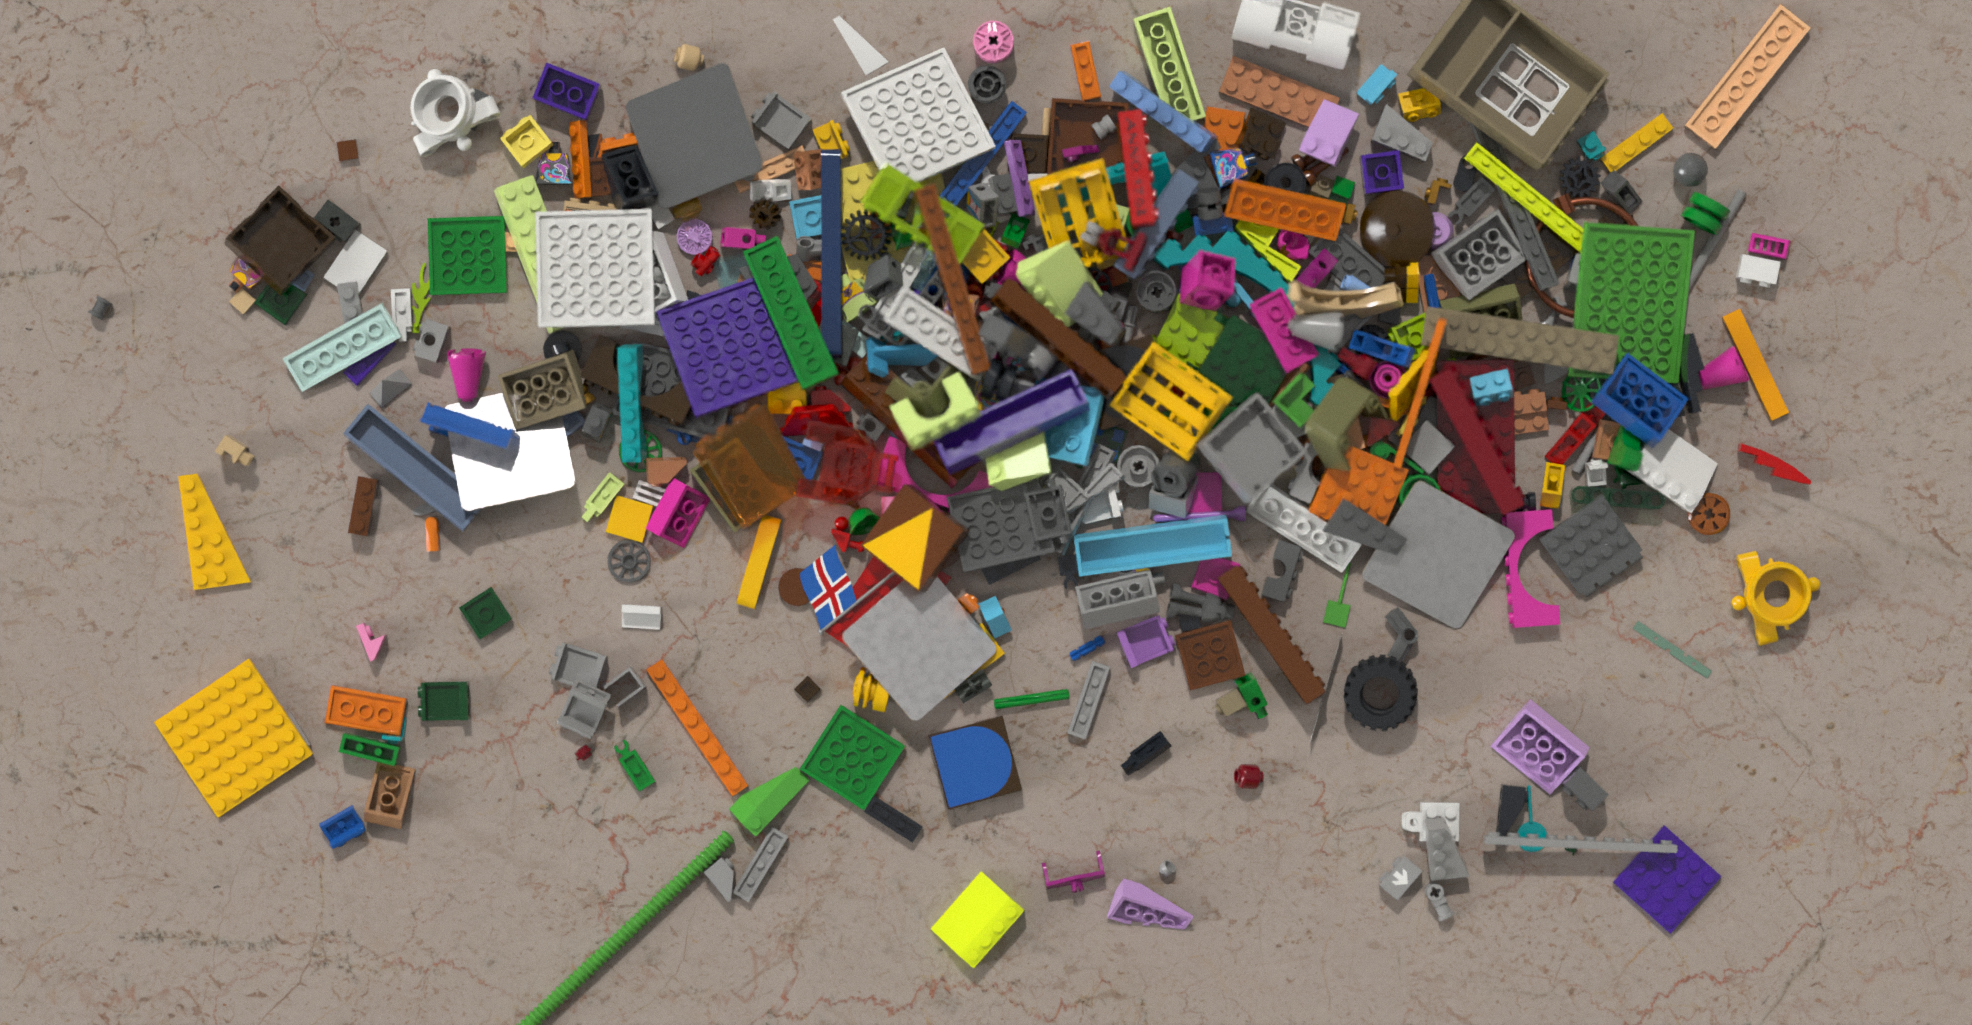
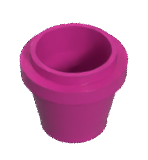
(1377, 382)

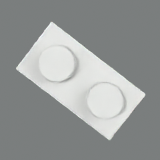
(1757, 270)

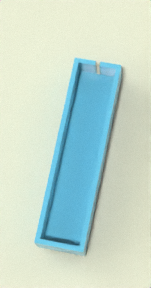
(1152, 545)

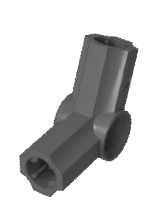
(1400, 624)

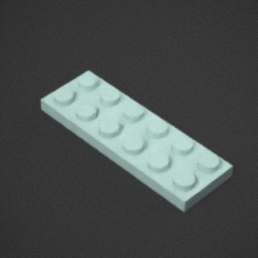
(342, 347)

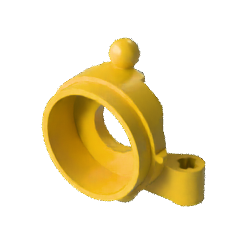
(1764, 615)

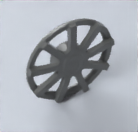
(629, 560)

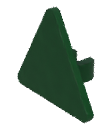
(1626, 478)

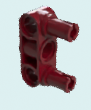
(1360, 365)

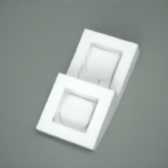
(776, 188)

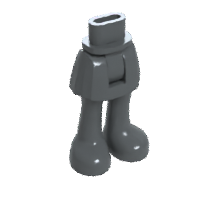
(1212, 607)

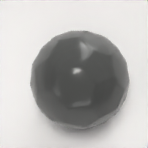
(1690, 169)

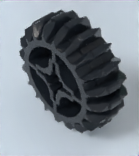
(869, 243)

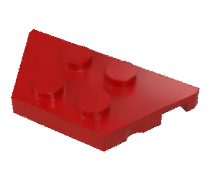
(797, 422)

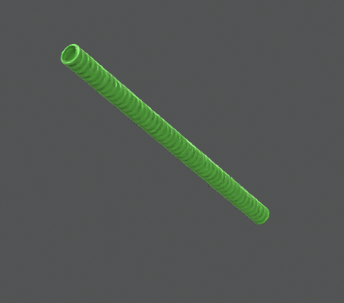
(627, 931)

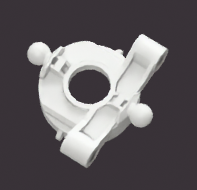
(434, 130)

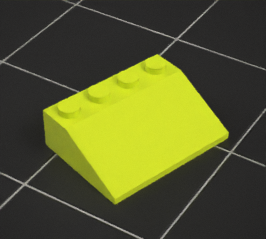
(977, 919)

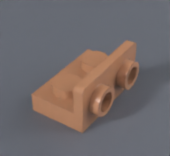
(808, 169)

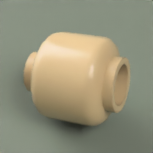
(688, 57)

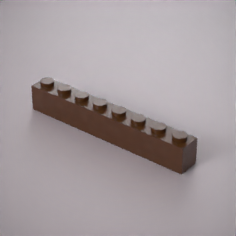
(1058, 338)

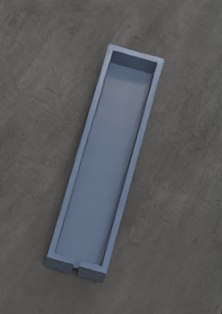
(410, 465)

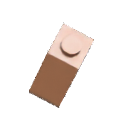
(663, 469)

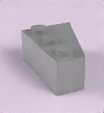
(1398, 134)

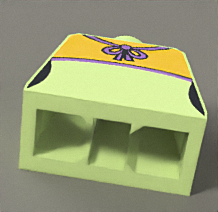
(854, 298)

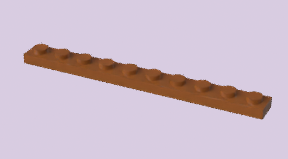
(952, 278)

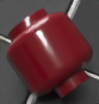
(1248, 776)

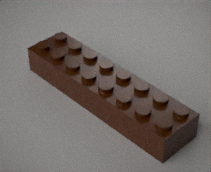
(871, 391)
(1271, 634)

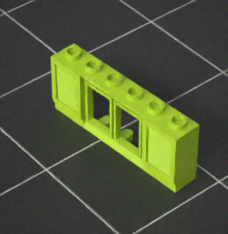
(889, 192)

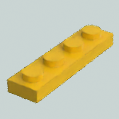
(1636, 143)

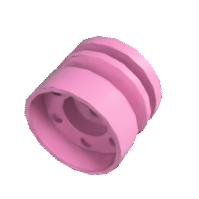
(995, 53)

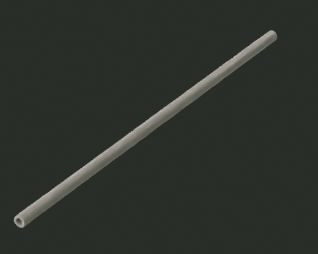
(1695, 270)

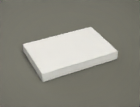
(356, 261)

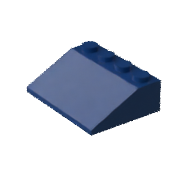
(1639, 400)

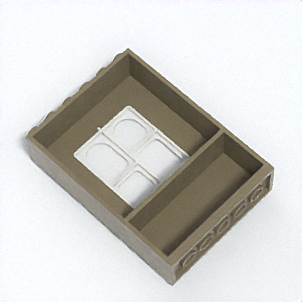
(1471, 51)

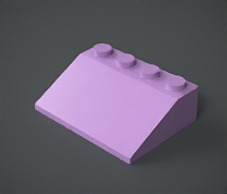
(1540, 746)

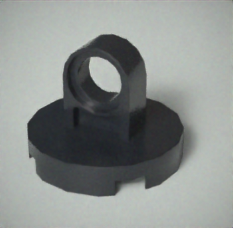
(561, 342)

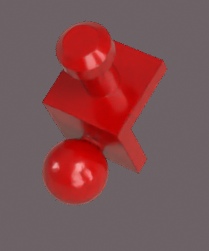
(843, 538)

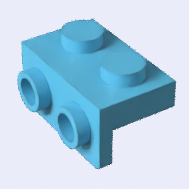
(1372, 89)
(1491, 387)

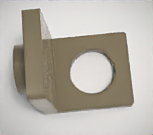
(1322, 187)

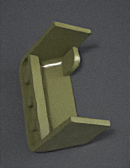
(925, 399)
(1335, 415)

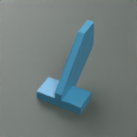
(881, 355)

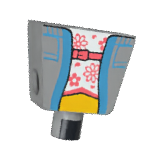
(982, 204)

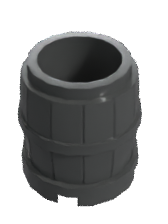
(1175, 473)

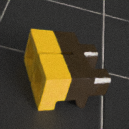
(1406, 279)

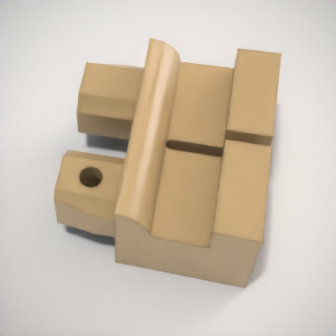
(236, 449)

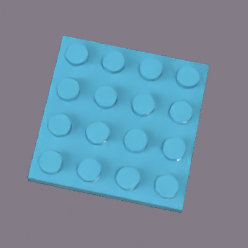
(1074, 439)

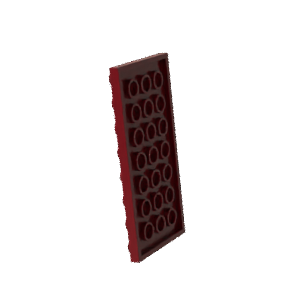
(1457, 471)

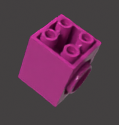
(1207, 280)

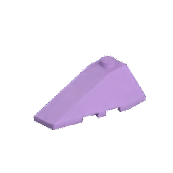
(1140, 904)

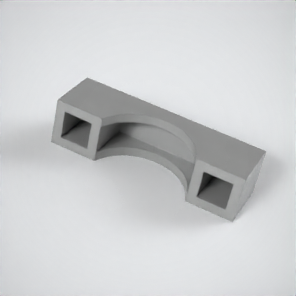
(1305, 483)

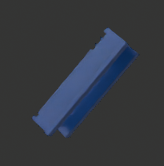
(444, 420)

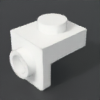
(1595, 472)

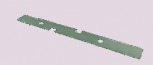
(1675, 651)

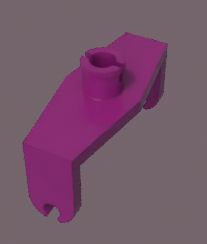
(1077, 880)

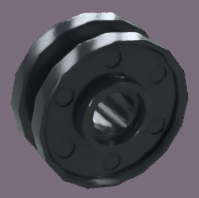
(1289, 171)

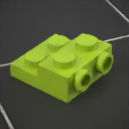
(1409, 334)

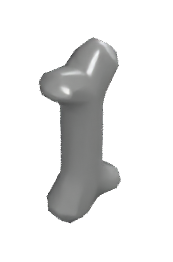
(1553, 314)

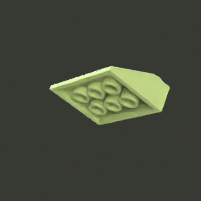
(1055, 278)
(1019, 463)

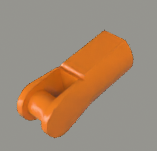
(432, 534)

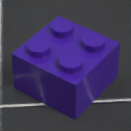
(1381, 172)

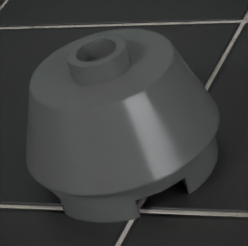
(987, 84)

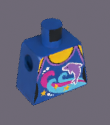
(1230, 166)

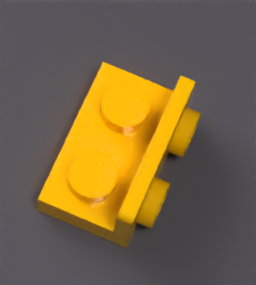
(1419, 105)
(829, 138)

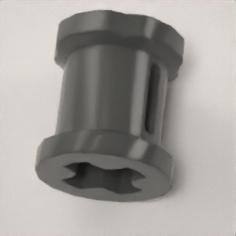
(100, 308)

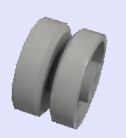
(1134, 455)

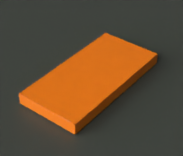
(365, 710)

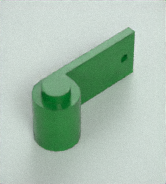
(1382, 450)

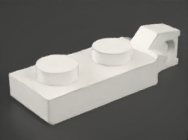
(402, 311)

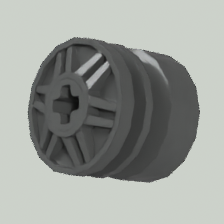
(1146, 287)

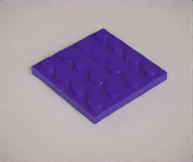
(1667, 883)

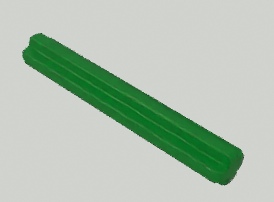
(1029, 699)

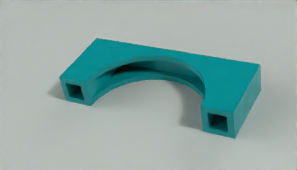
(1117, 174)

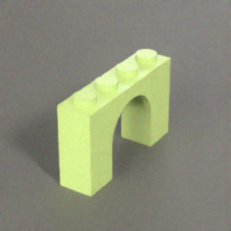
(921, 431)

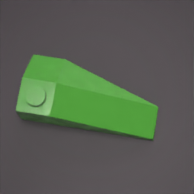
(763, 803)

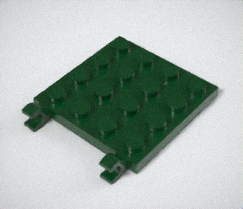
(1241, 362)

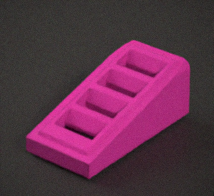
(1785, 251)

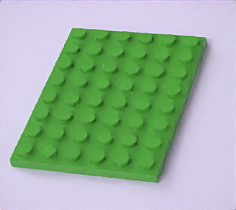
(1636, 288)

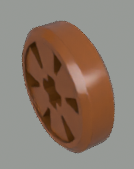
(1714, 525)

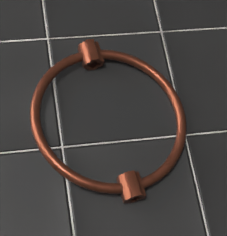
(1567, 205)

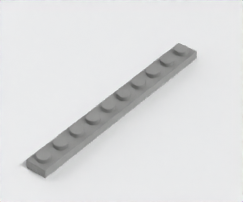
(1589, 842)

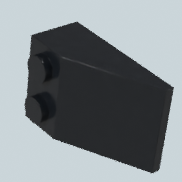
(629, 179)

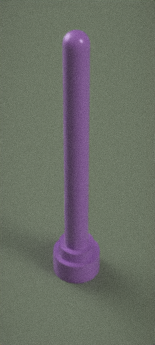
(1237, 513)

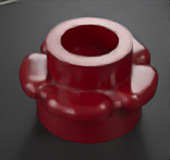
(583, 753)

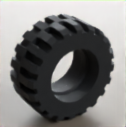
(1376, 717)

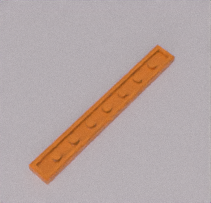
(1419, 392)

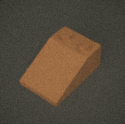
(389, 795)

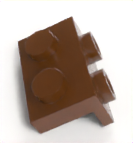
(598, 178)

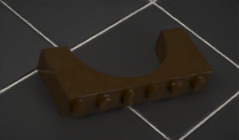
(602, 371)

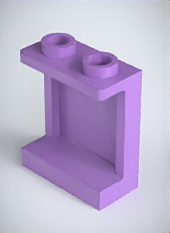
(1146, 640)

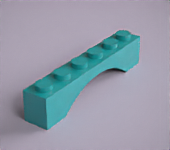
(632, 432)

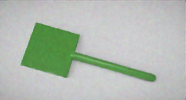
(1337, 612)

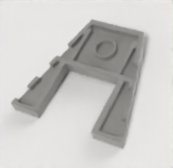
(1073, 493)

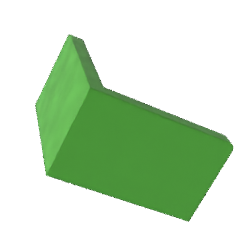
(1291, 400)

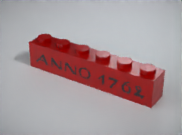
(1136, 168)

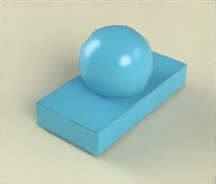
(1238, 296)

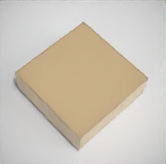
(242, 301)

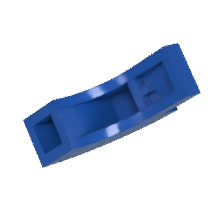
(1381, 348)

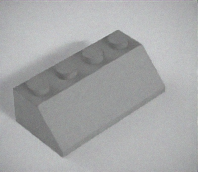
(1117, 599)

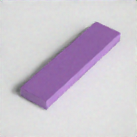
(1019, 178)

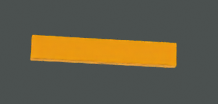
(1755, 364)

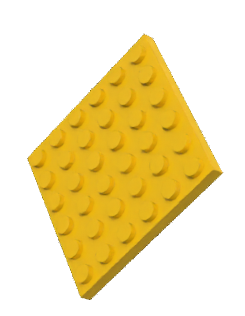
(233, 737)

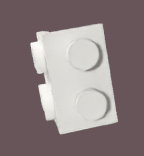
(1104, 506)

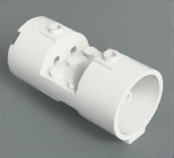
(1317, 31)

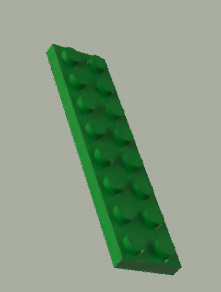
(790, 313)

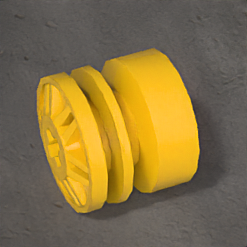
(869, 690)

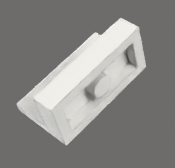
(641, 616)

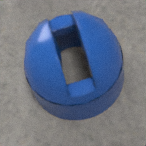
(688, 437)

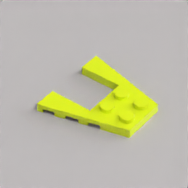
(1260, 238)

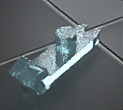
(927, 267)

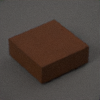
(347, 150)

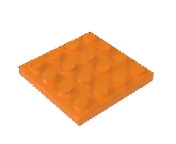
(1369, 485)

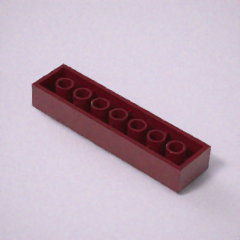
(1474, 435)

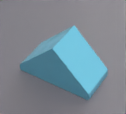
(995, 617)

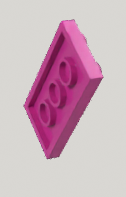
(1273, 316)

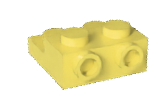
(526, 141)

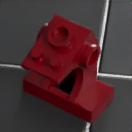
(1109, 240)

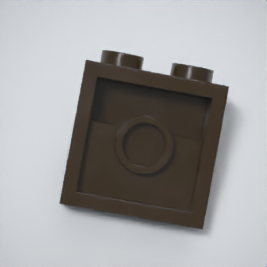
(1261, 134)

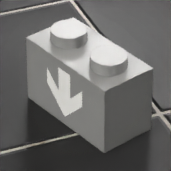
(1399, 877)

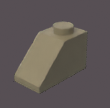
(1230, 702)

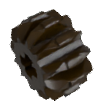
(770, 215)

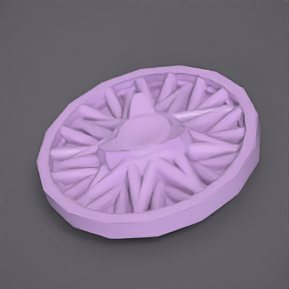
(694, 236)

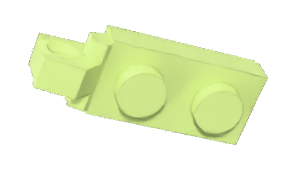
(602, 496)

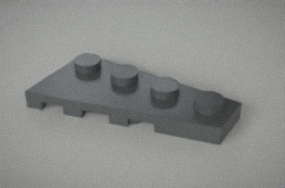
(1362, 528)

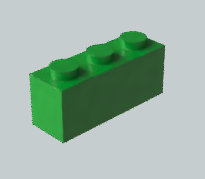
(370, 749)

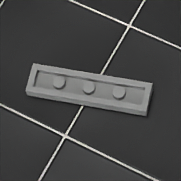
(1088, 700)
(760, 864)

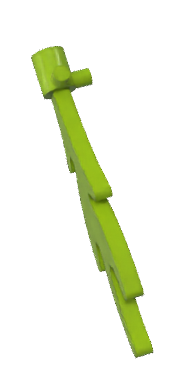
(419, 295)

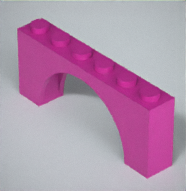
(902, 476)
(1524, 608)

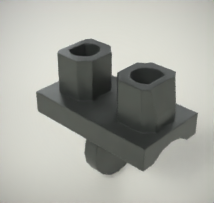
(973, 686)

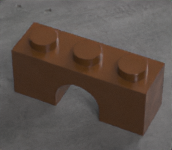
(362, 508)

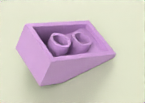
(1329, 133)

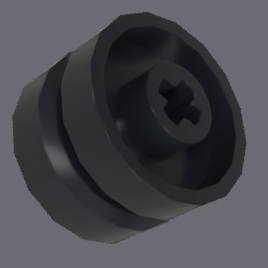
(999, 382)

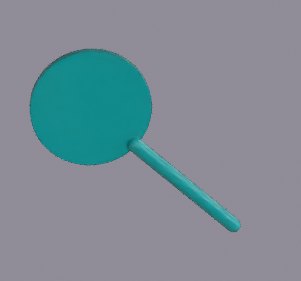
(1531, 827)

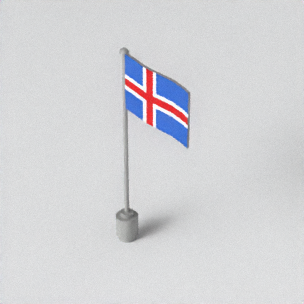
(831, 589)

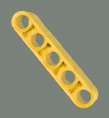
(758, 561)

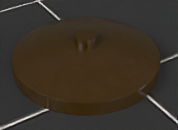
(1397, 228)

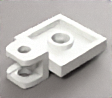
(1432, 810)

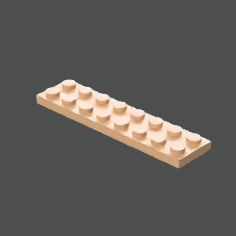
(1747, 76)

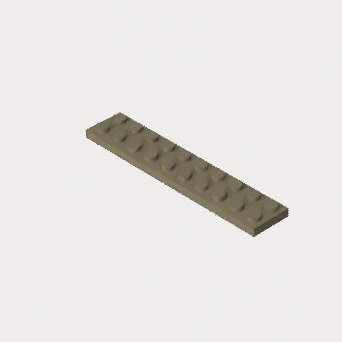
(1522, 340)

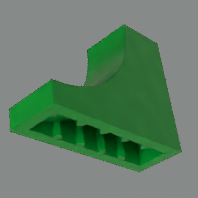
(1626, 451)

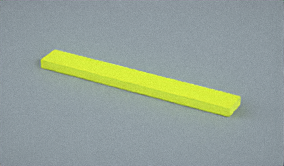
(1526, 195)

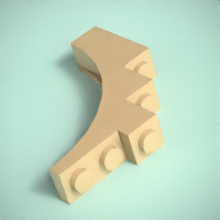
(1358, 302)

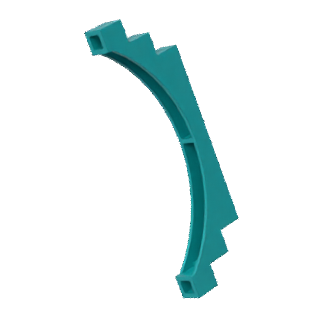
(1256, 270)

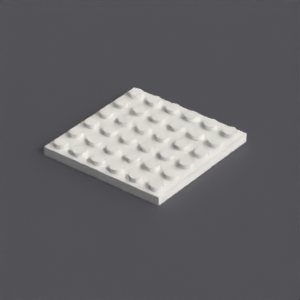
(919, 117)
(594, 268)

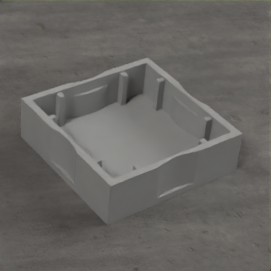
(1251, 448)

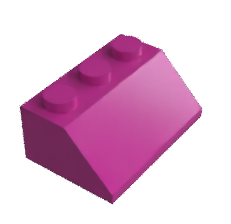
(678, 512)

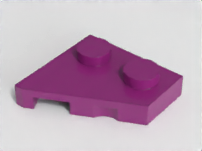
(1073, 154)

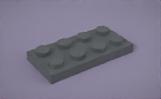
(1351, 260)

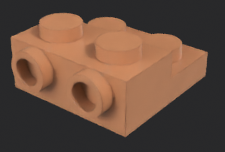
(1530, 412)

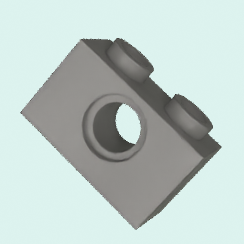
(440, 333)

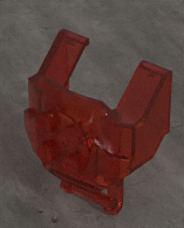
(848, 467)

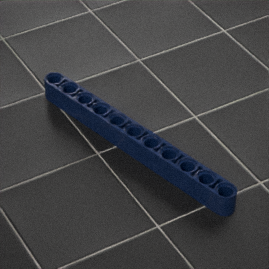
(831, 250)

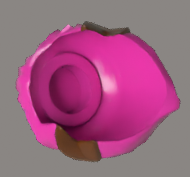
(1293, 245)

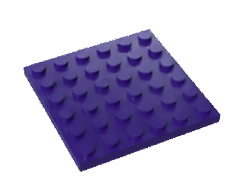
(726, 347)

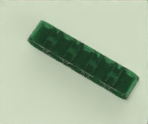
(1626, 500)

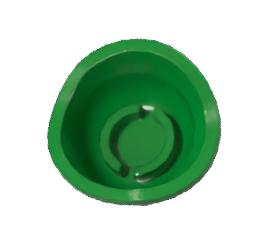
(901, 240)
(862, 521)

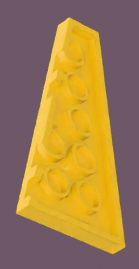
(209, 545)

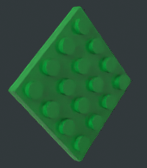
(467, 255)
(852, 757)

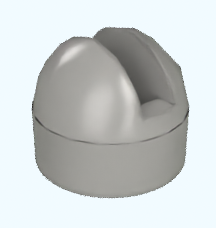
(1167, 868)

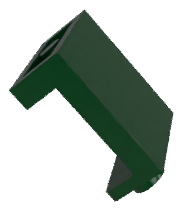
(444, 701)

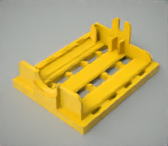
(1102, 207)
(1158, 422)

